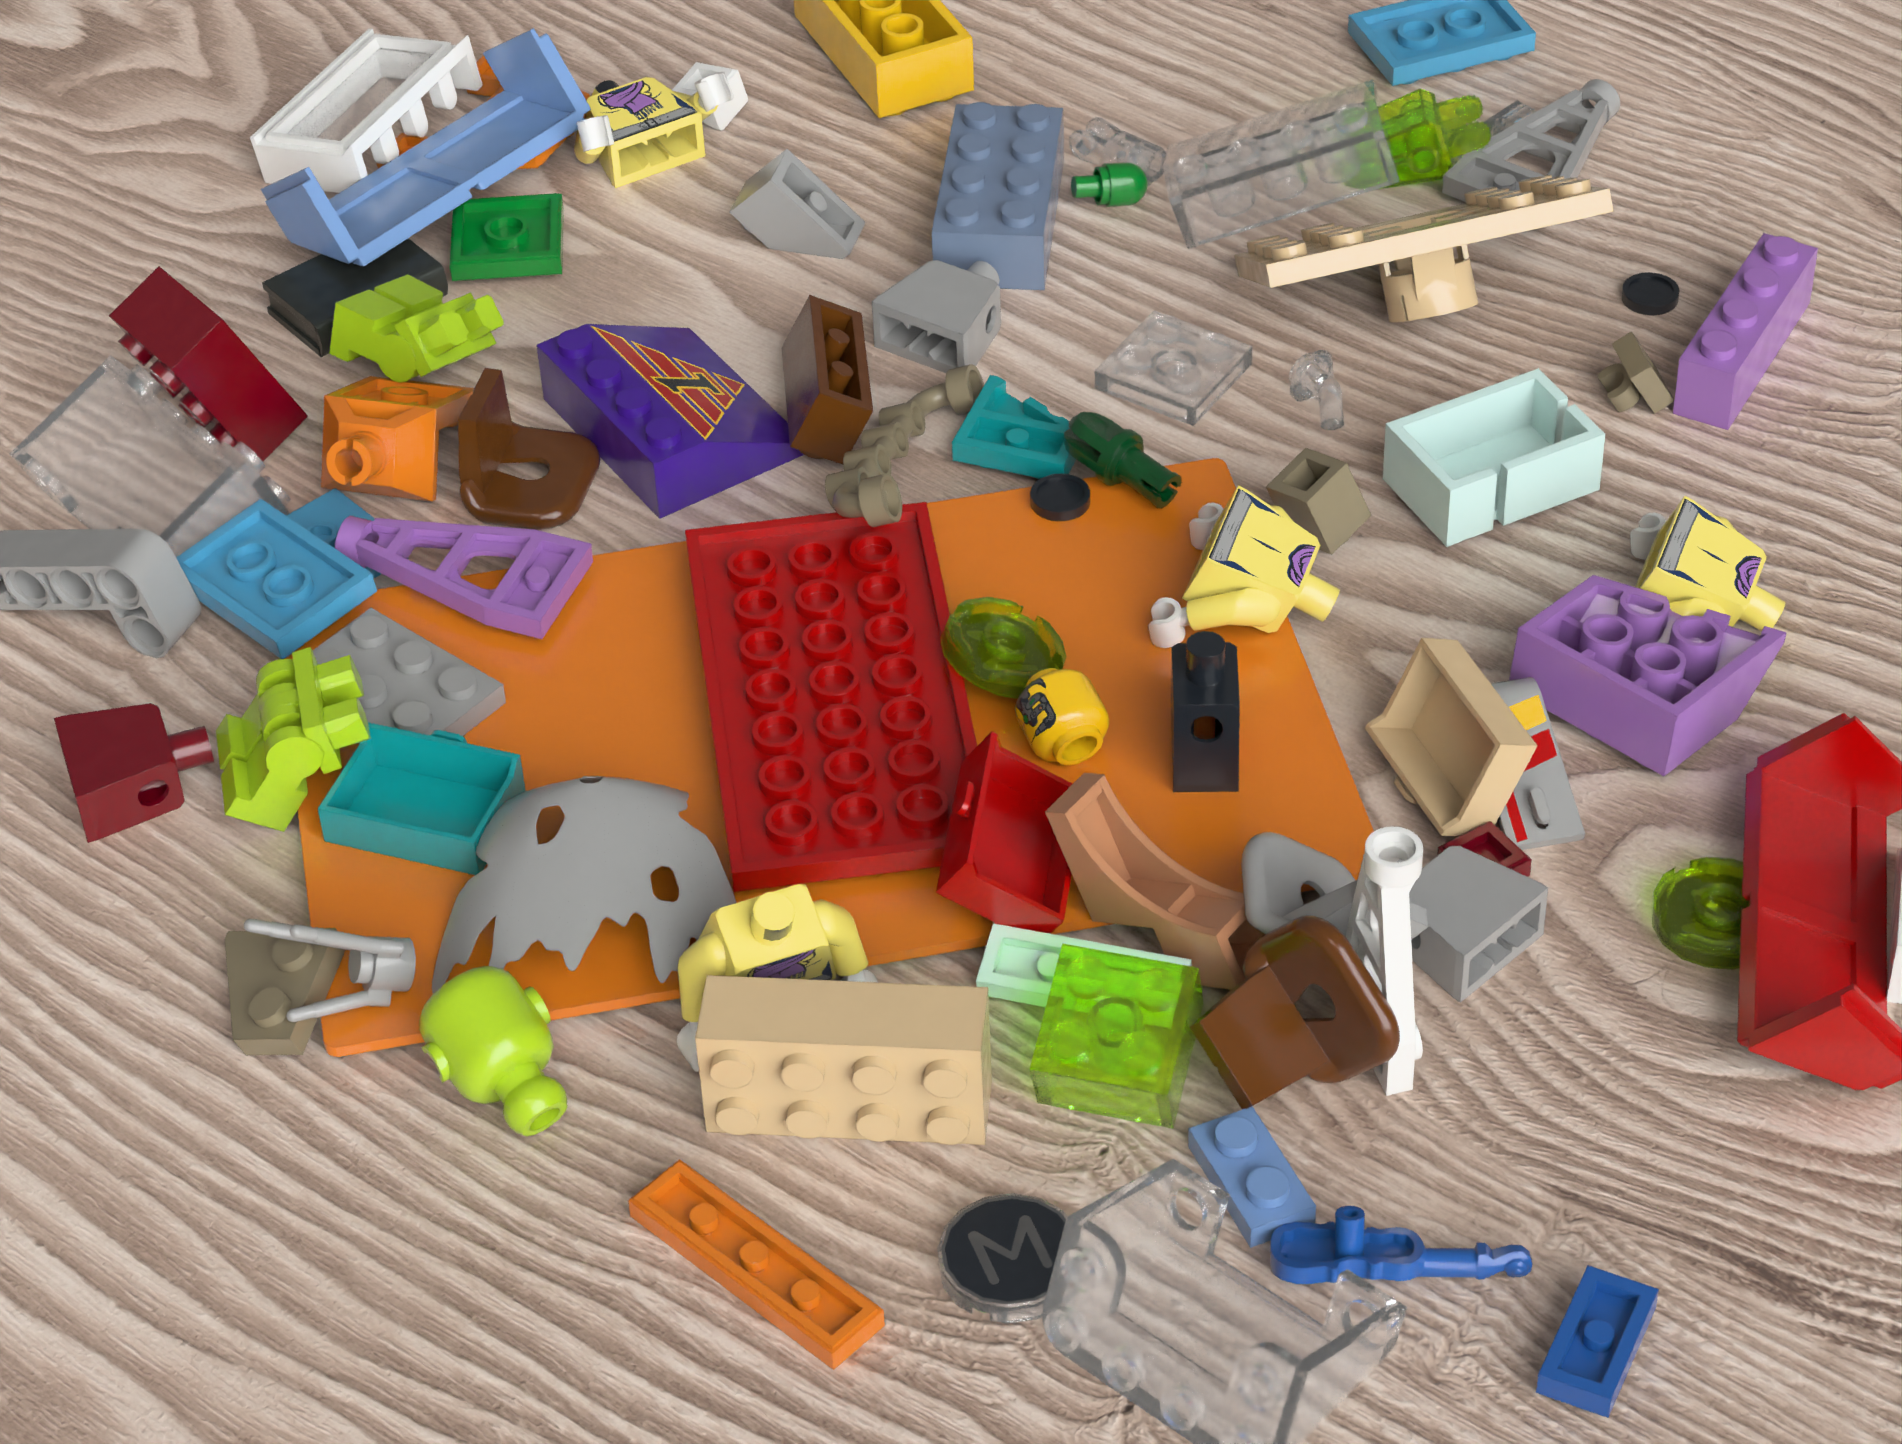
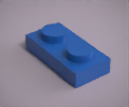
(1597, 1341)

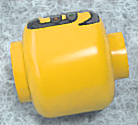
(1062, 716)

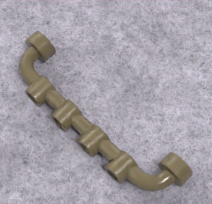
(866, 482)

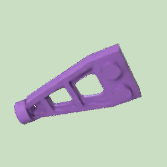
(525, 600)

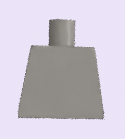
(940, 315)
(1476, 918)

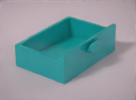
(420, 797)

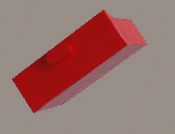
(1000, 842)

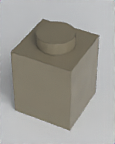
(1320, 498)

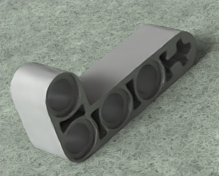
(101, 569)

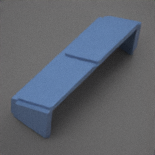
(435, 176)

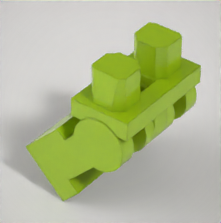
(411, 329)
(288, 734)

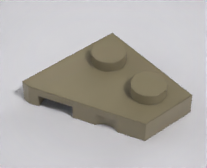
(267, 981)

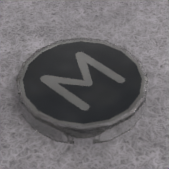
(1001, 1255)

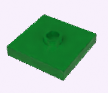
(507, 237)

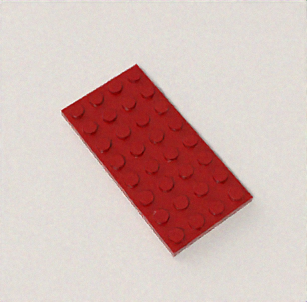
(829, 695)

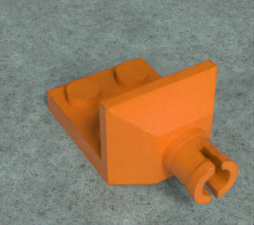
(386, 436)

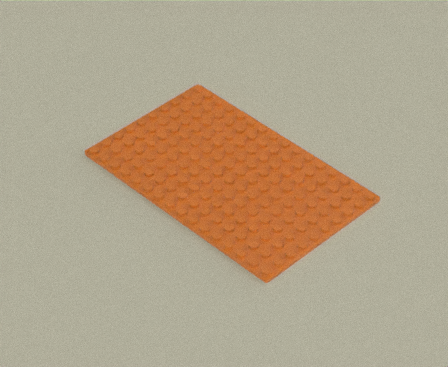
(626, 697)

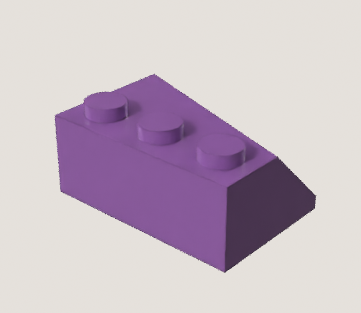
(1639, 671)

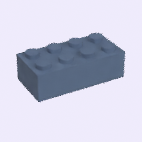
(1001, 191)

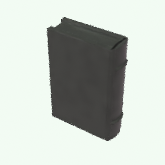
(307, 293)

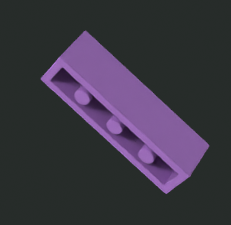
(1745, 331)

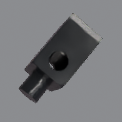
(1205, 685)

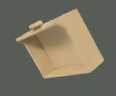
(1451, 739)

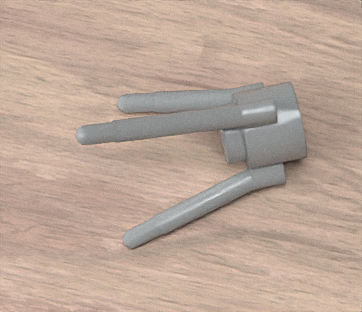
(374, 961)

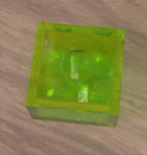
(1117, 1035)

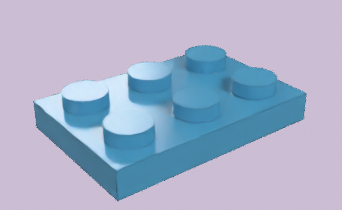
(1439, 36)
(274, 578)

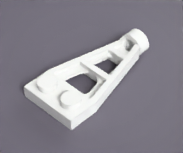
(1382, 939)

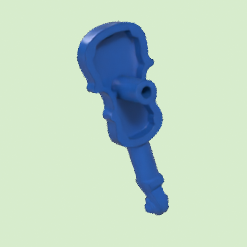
(1322, 1251)

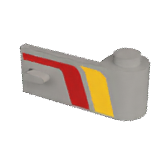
(1544, 789)

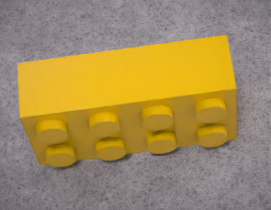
(893, 49)

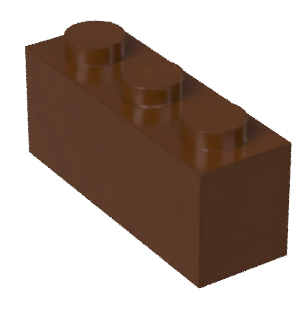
(826, 380)

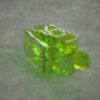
(1431, 133)

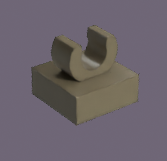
(1634, 378)

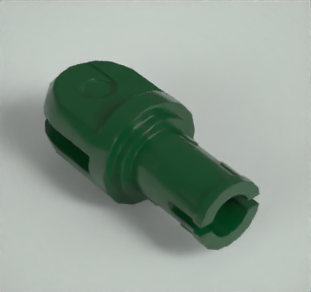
(1119, 457)

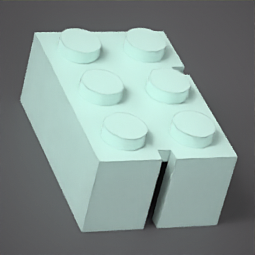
(1493, 456)

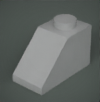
(796, 211)

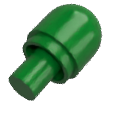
(1112, 184)

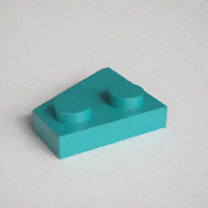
(1012, 435)

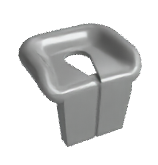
(1273, 879)

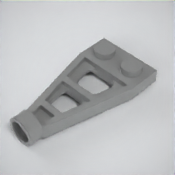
(1571, 112)

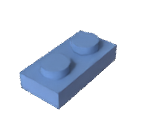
(1250, 1167)

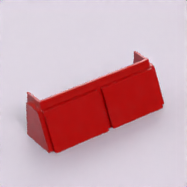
(1820, 906)

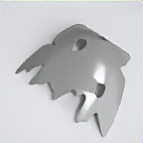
(589, 871)

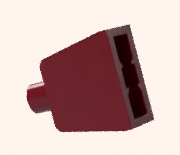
(127, 765)

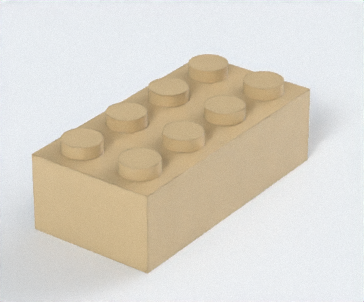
(845, 1059)

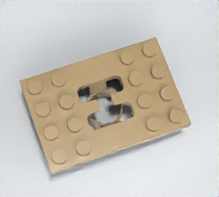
(1421, 245)

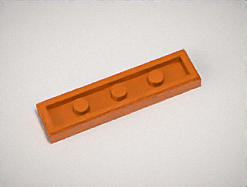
(757, 1264)

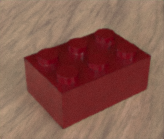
(207, 364)

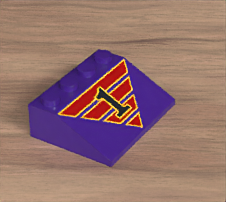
(662, 411)

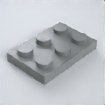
(410, 679)

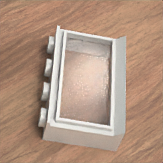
(358, 103)

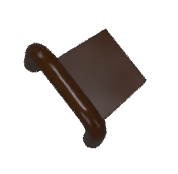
(491, 438)
(1265, 1042)

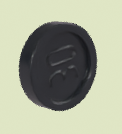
(1650, 293)
(1060, 497)

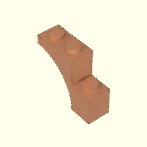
(1138, 885)

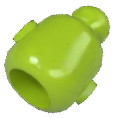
(495, 1046)

